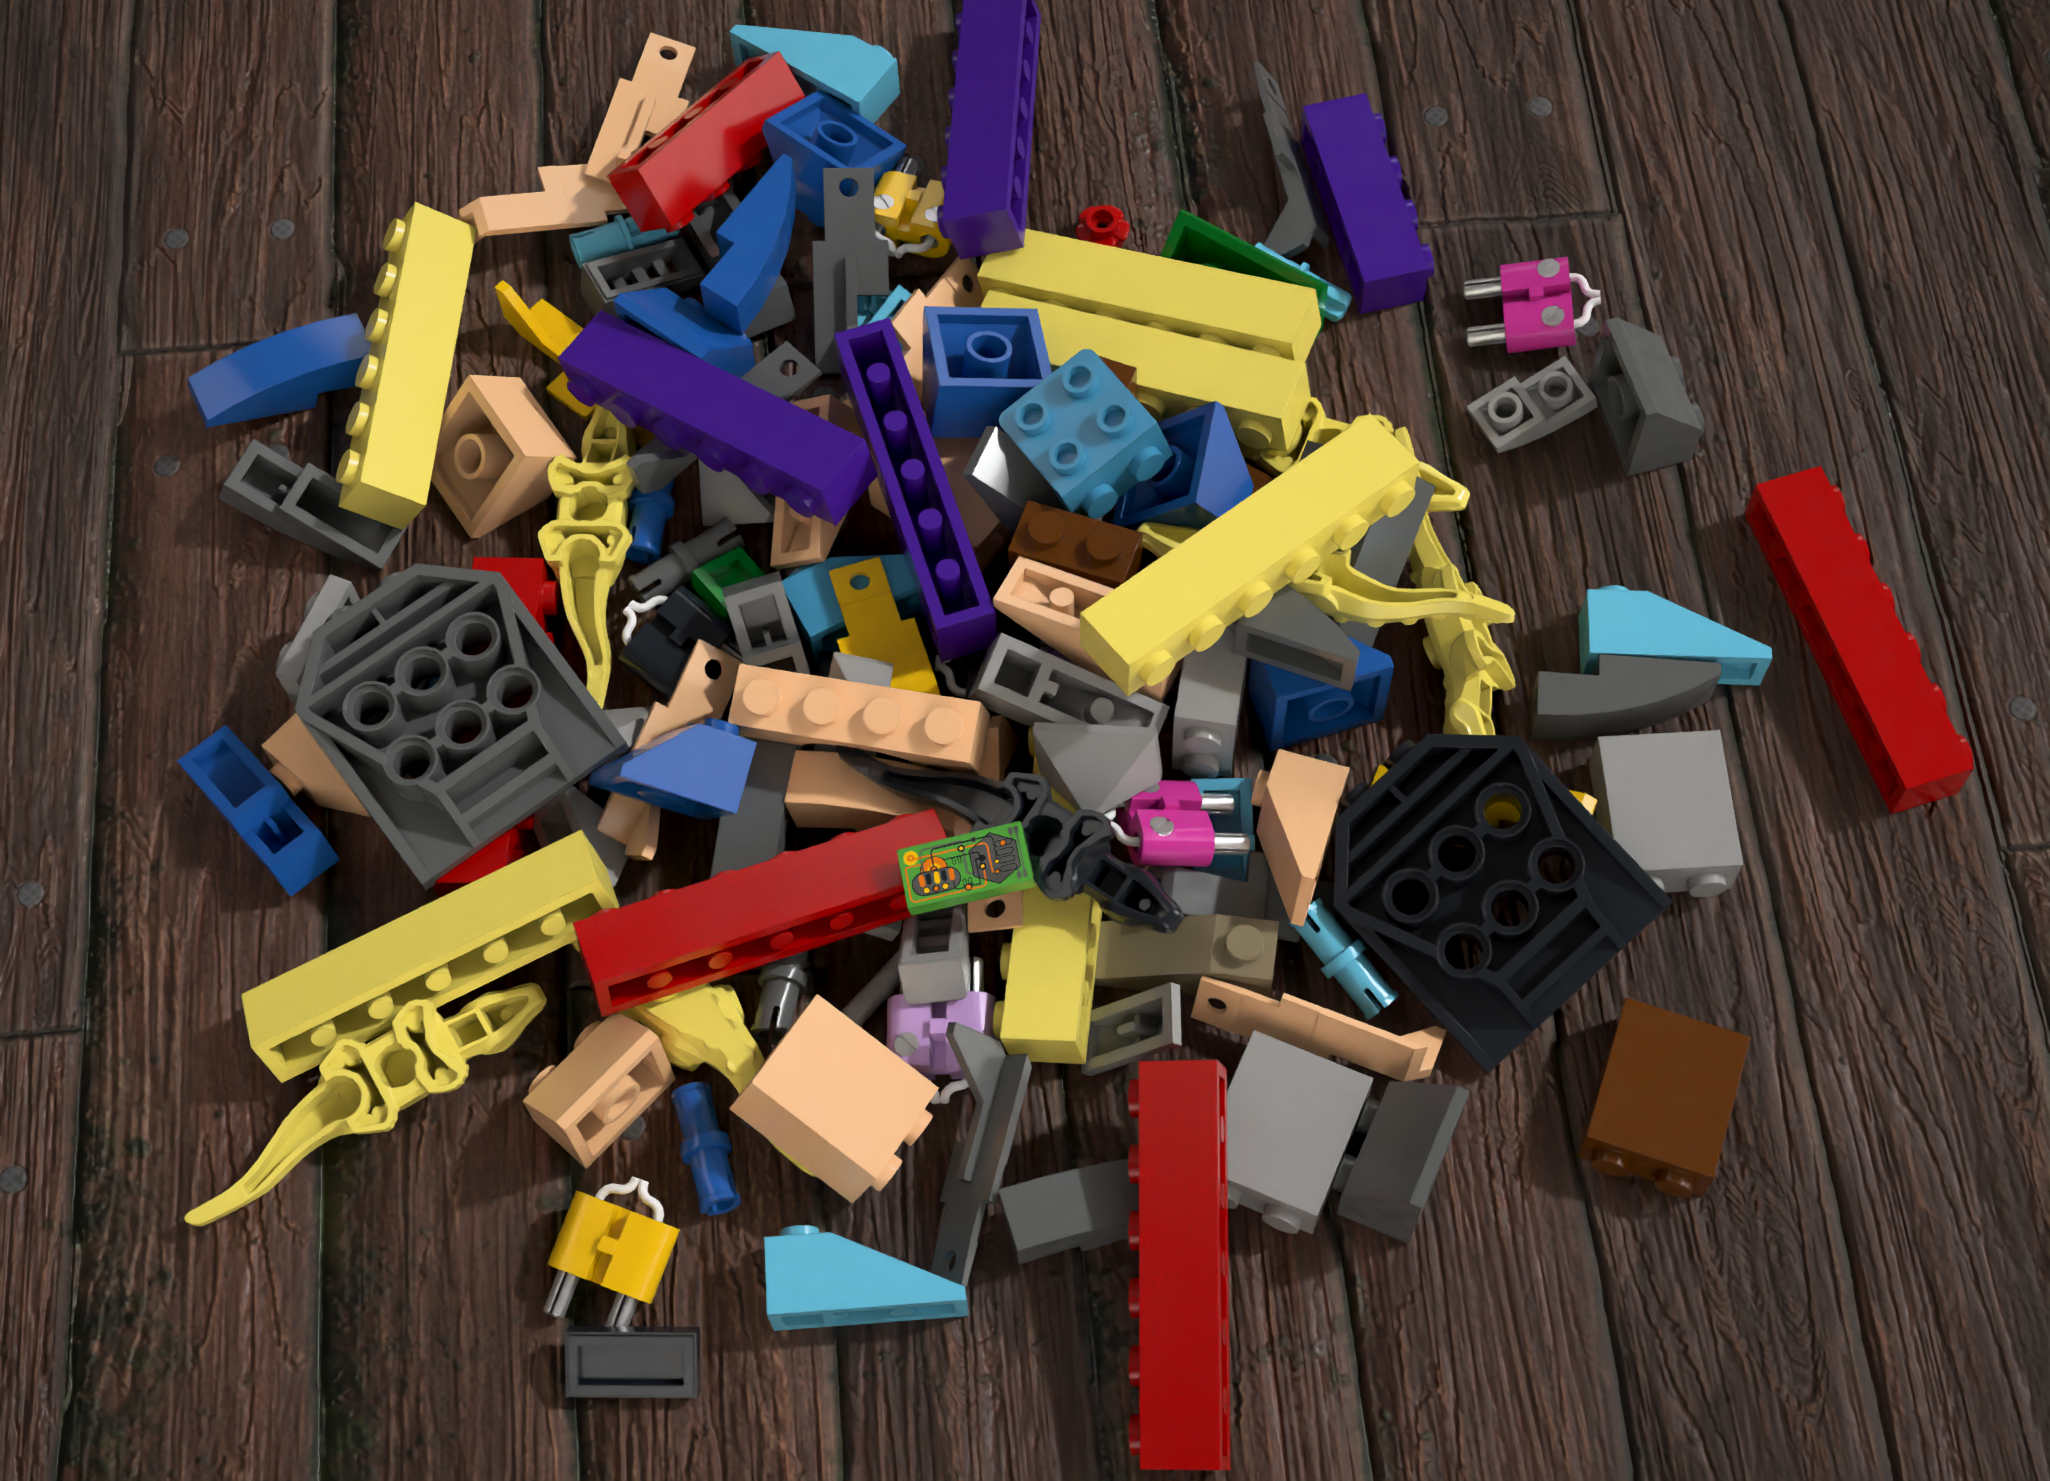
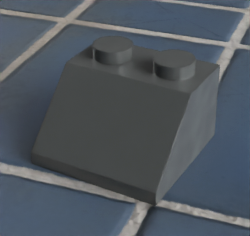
(1643, 399)
(1399, 1156)

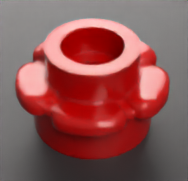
(1115, 232)

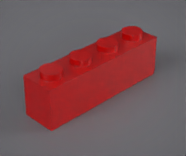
(705, 145)

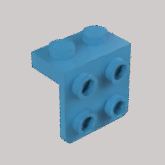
(1086, 435)

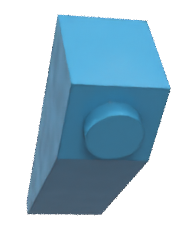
(817, 608)

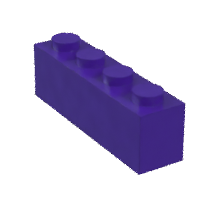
(1365, 203)

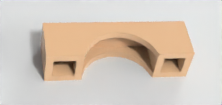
(860, 715)

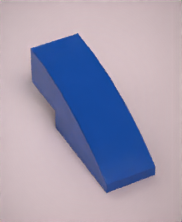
(752, 249)
(281, 372)
(259, 810)

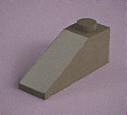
(1208, 945)

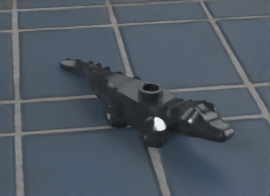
(1064, 847)

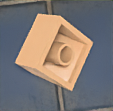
(494, 453)
(600, 1086)

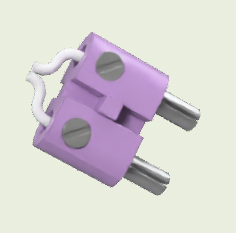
(919, 1030)

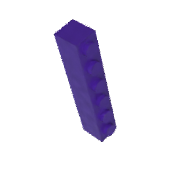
(990, 127)
(718, 418)
(916, 490)

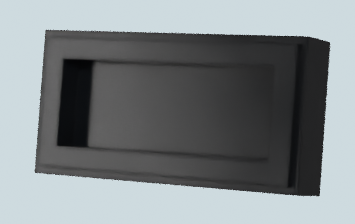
(632, 1361)

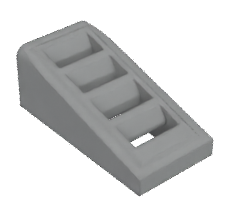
(935, 956)

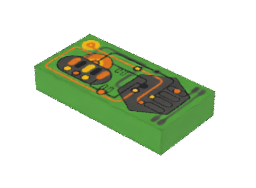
(965, 868)

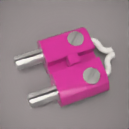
(1534, 305)
(1173, 826)

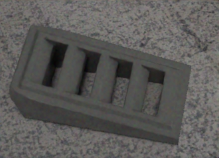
(607, 277)

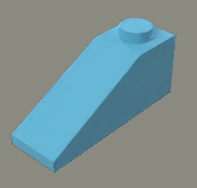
(838, 64)
(1651, 627)
(837, 1282)

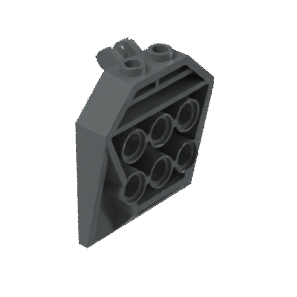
(473, 791)

